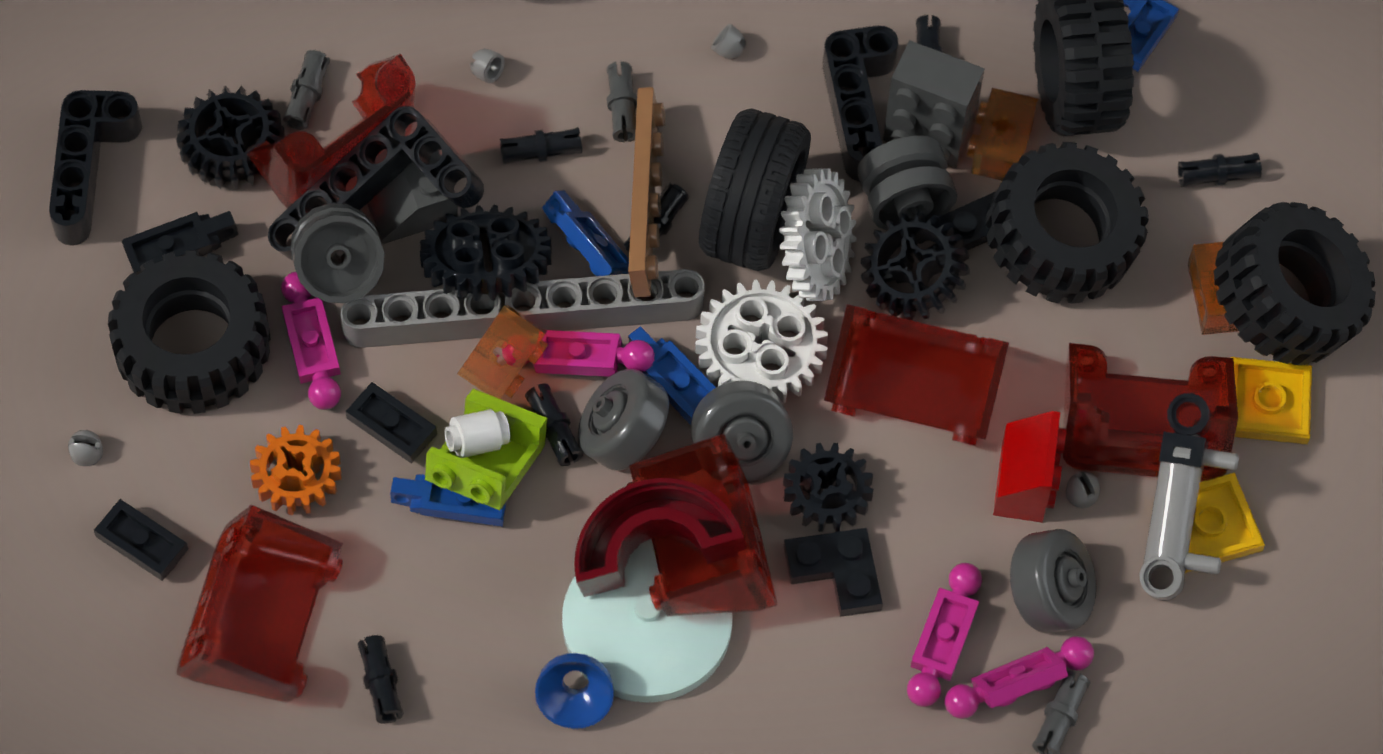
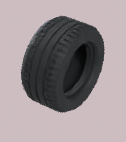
(750, 188)

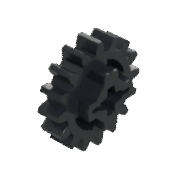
(835, 502)

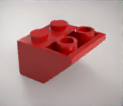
(1030, 467)

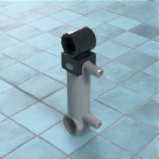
(1175, 499)

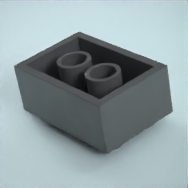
(934, 99)

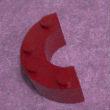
(648, 511)

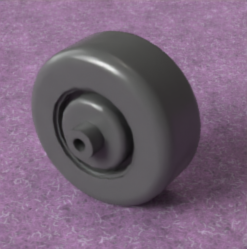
(623, 419)
(752, 422)
(1053, 581)

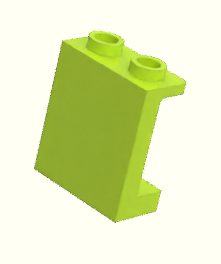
(495, 474)

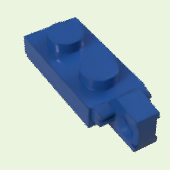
(586, 235)
(676, 373)
(440, 502)

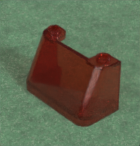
(299, 158)
(916, 373)
(1120, 419)
(685, 579)
(258, 606)

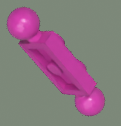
(311, 343)
(588, 354)
(944, 634)
(1030, 673)

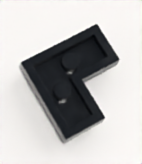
(840, 557)

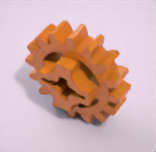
(291, 485)

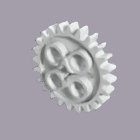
(817, 234)
(777, 314)

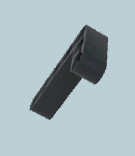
(374, 177)

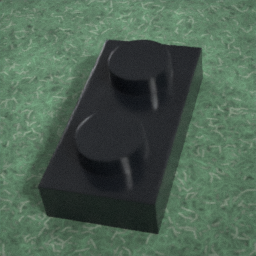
(391, 422)
(141, 539)

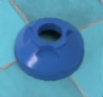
(571, 706)

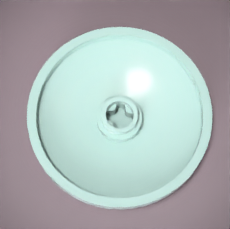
(643, 648)

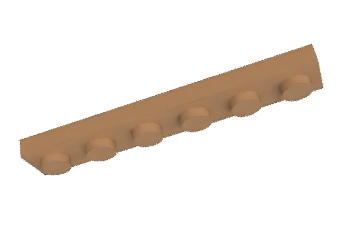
(645, 202)

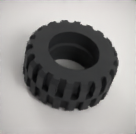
(1083, 65)
(1092, 185)
(182, 286)
(1269, 309)

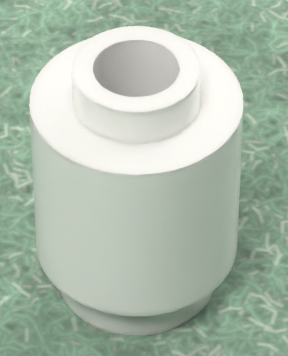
(477, 433)

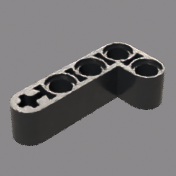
(853, 73)
(82, 166)

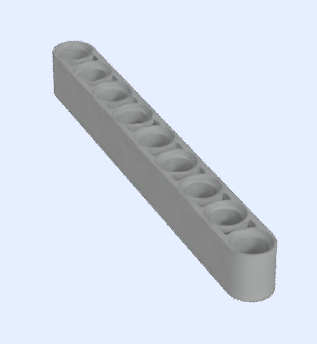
(541, 297)

